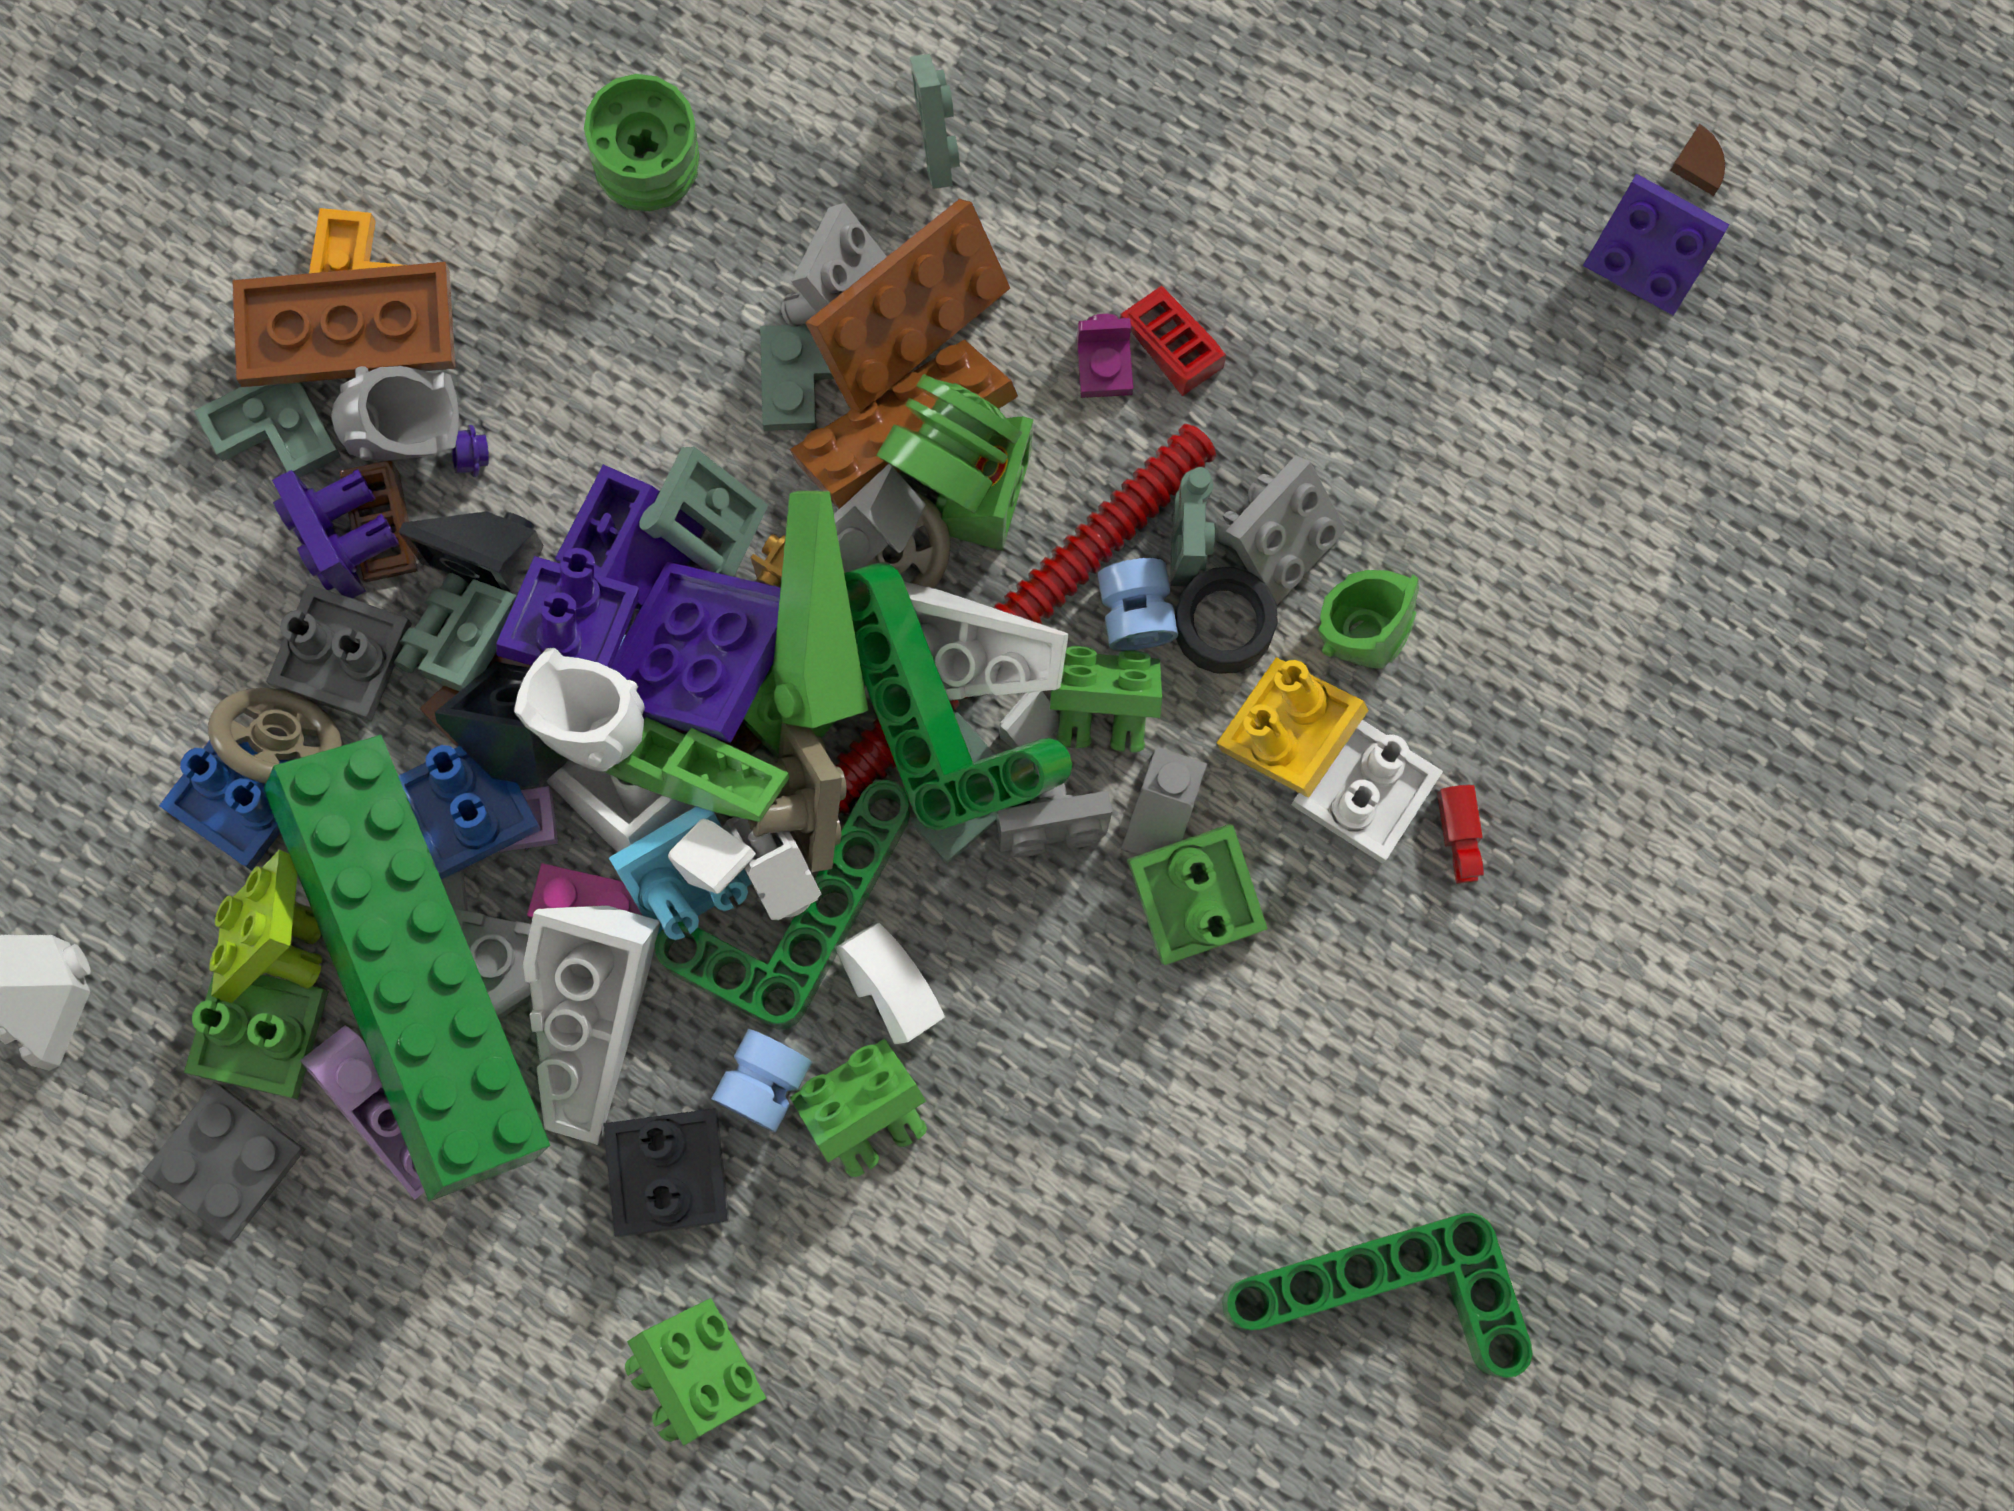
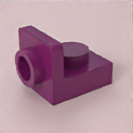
(1104, 356)

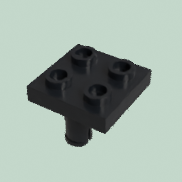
(666, 1172)

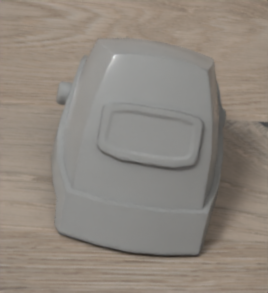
(396, 413)

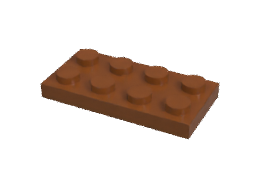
(908, 305)
(341, 321)
(845, 451)

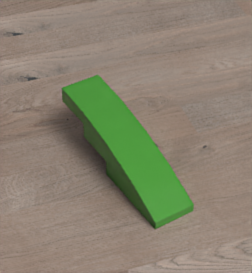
(701, 772)

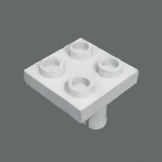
(1371, 791)

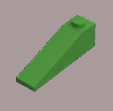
(815, 635)

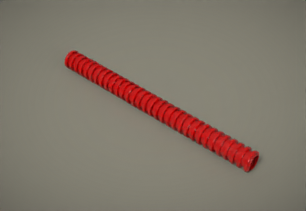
(1061, 573)

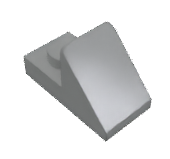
(877, 516)
(1164, 802)

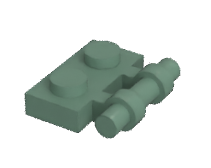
(1191, 535)
(466, 639)

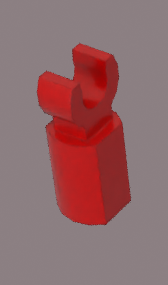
(1462, 830)

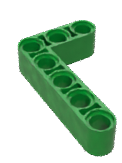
(930, 717)
(809, 925)
(1388, 1274)

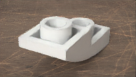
(884, 970)

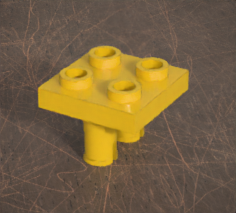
(1292, 726)

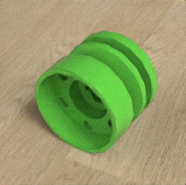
(639, 115)
(950, 442)

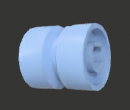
(1134, 587)
(762, 1080)

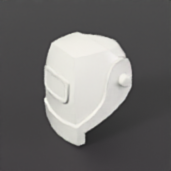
(581, 709)

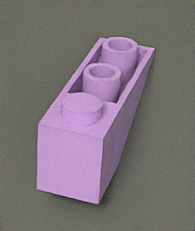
(352, 1083)

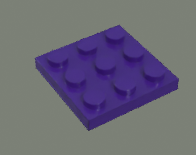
(701, 649)

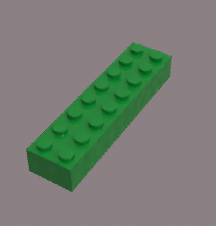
(405, 966)

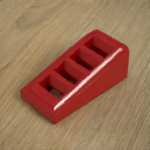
(1182, 377)

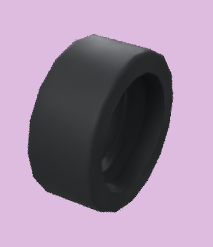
(1238, 582)

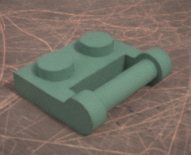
(714, 502)

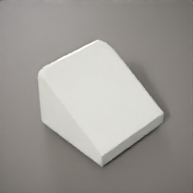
(1029, 720)
(710, 856)

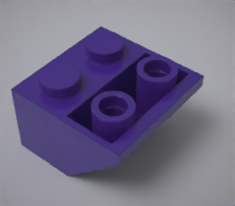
(612, 534)

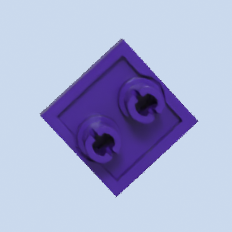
(1655, 244)
(312, 519)
(568, 611)

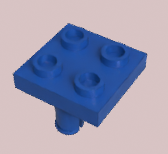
(223, 805)
(464, 809)

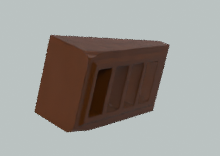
(377, 476)

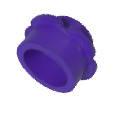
(470, 452)

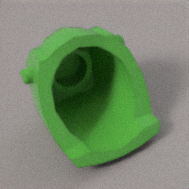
(1385, 606)

